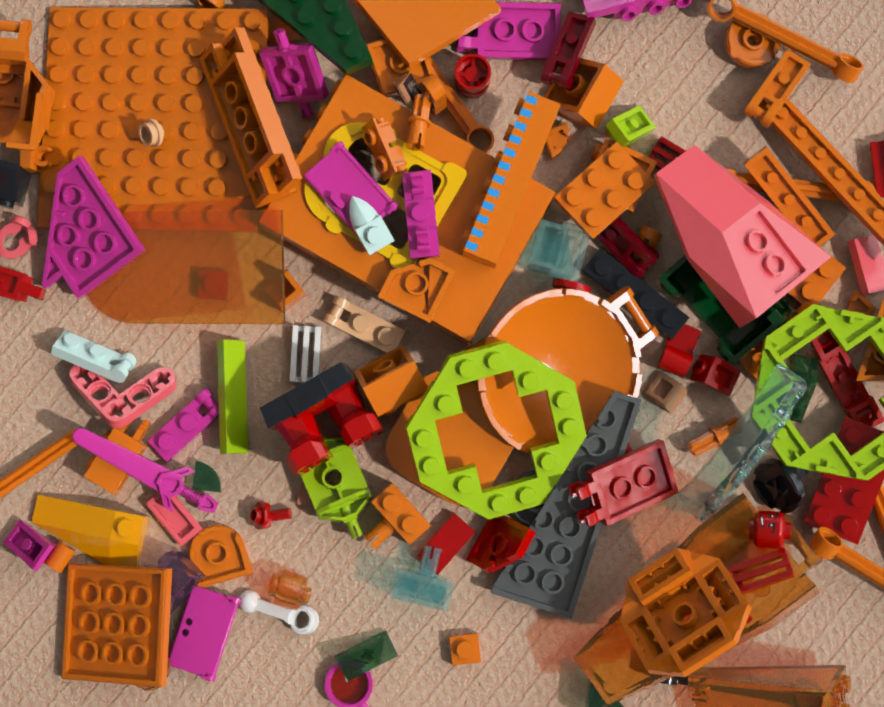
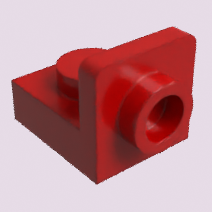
(715, 374)

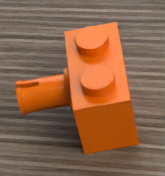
(397, 517)

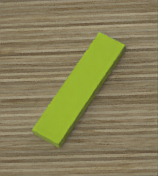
(232, 396)

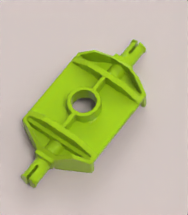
(343, 500)

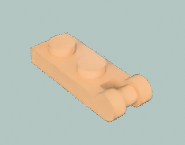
(364, 326)

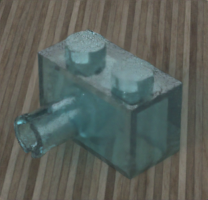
(424, 585)

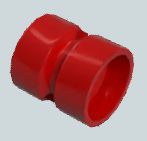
(472, 76)

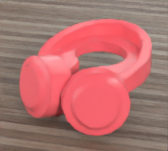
(30, 239)

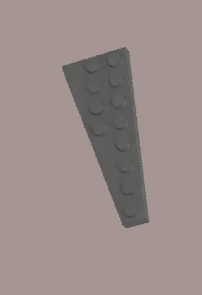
(562, 548)

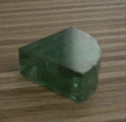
(206, 478)

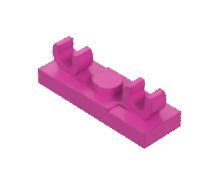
(420, 214)

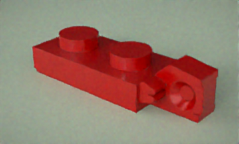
(18, 286)

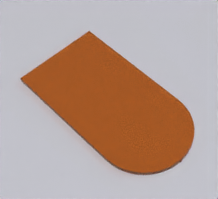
(200, 269)

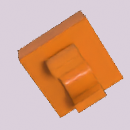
(32, 160)

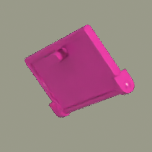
(340, 178)
(207, 627)

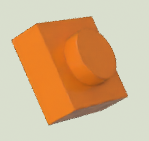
(465, 649)

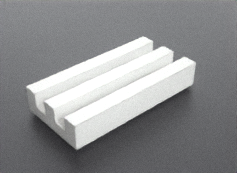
(294, 352)

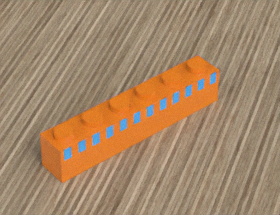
(510, 180)

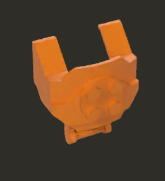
(24, 92)

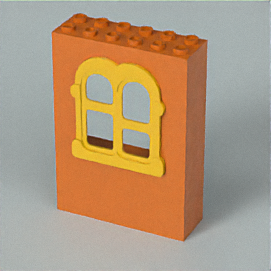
(462, 171)

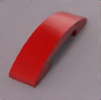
(842, 380)

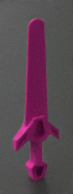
(159, 478)

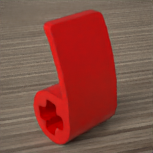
(678, 353)

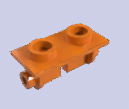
(378, 136)

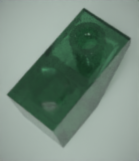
(808, 370)

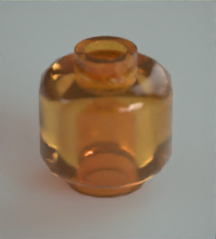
(288, 589)

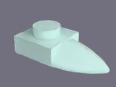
(368, 226)

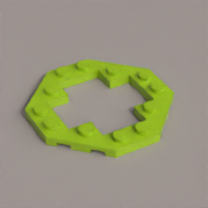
(443, 401)
(829, 453)

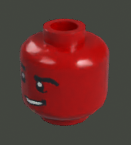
(769, 529)

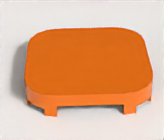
(463, 440)

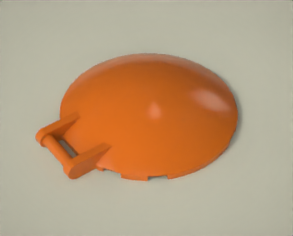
(577, 338)

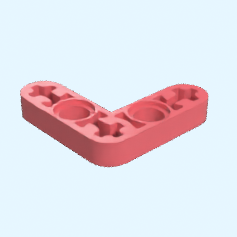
(117, 401)

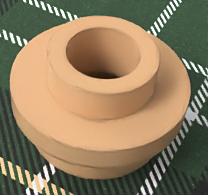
(151, 133)

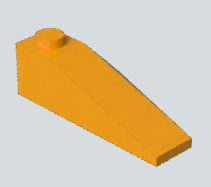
(100, 532)

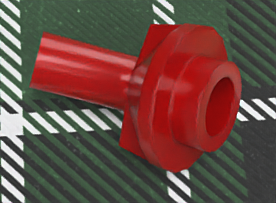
(262, 515)

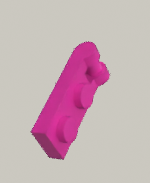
(185, 426)

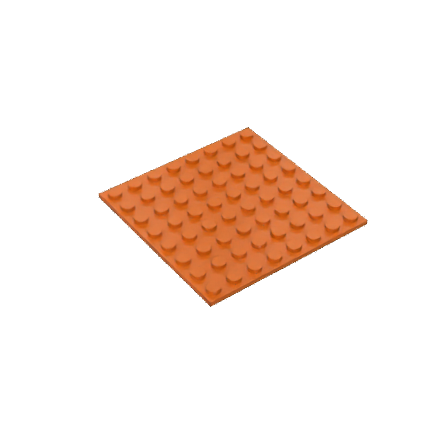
(136, 66)

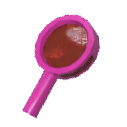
(350, 693)

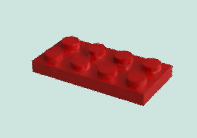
(846, 502)

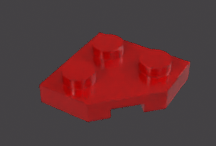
(500, 544)

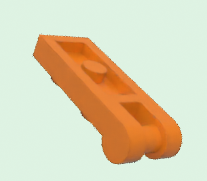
(777, 87)

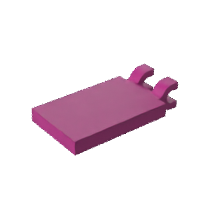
(516, 33)

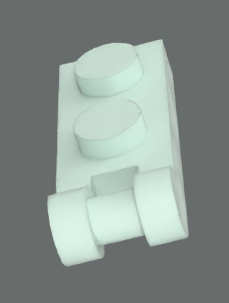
(93, 357)

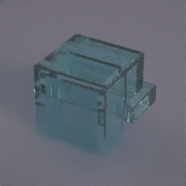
(558, 250)

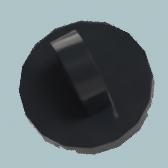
(779, 485)

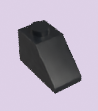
(13, 184)

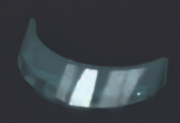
(744, 444)

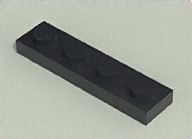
(657, 309)

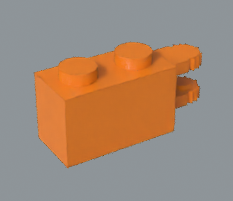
(108, 475)

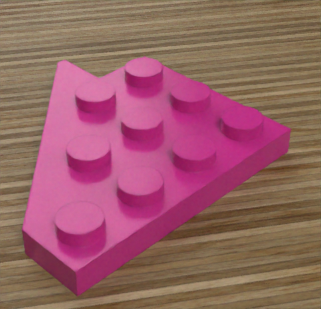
(86, 232)

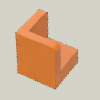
(293, 291)

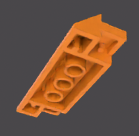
(250, 119)

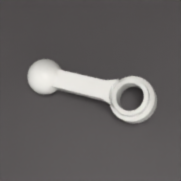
(252, 602)

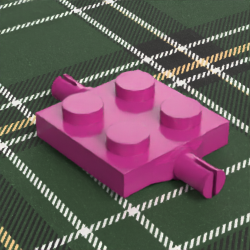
(294, 73)

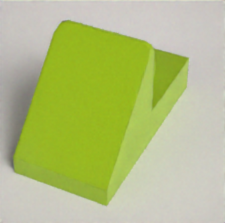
(629, 127)

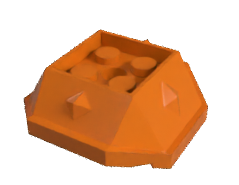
(668, 592)

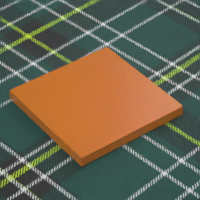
(425, 26)
(117, 624)

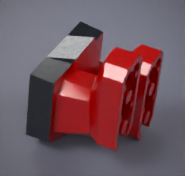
(297, 410)

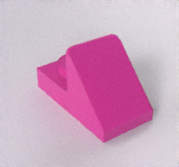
(29, 545)

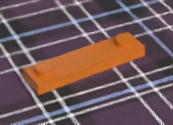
(787, 195)

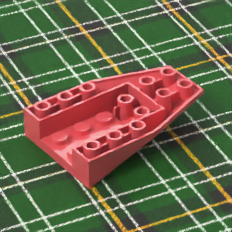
(734, 236)

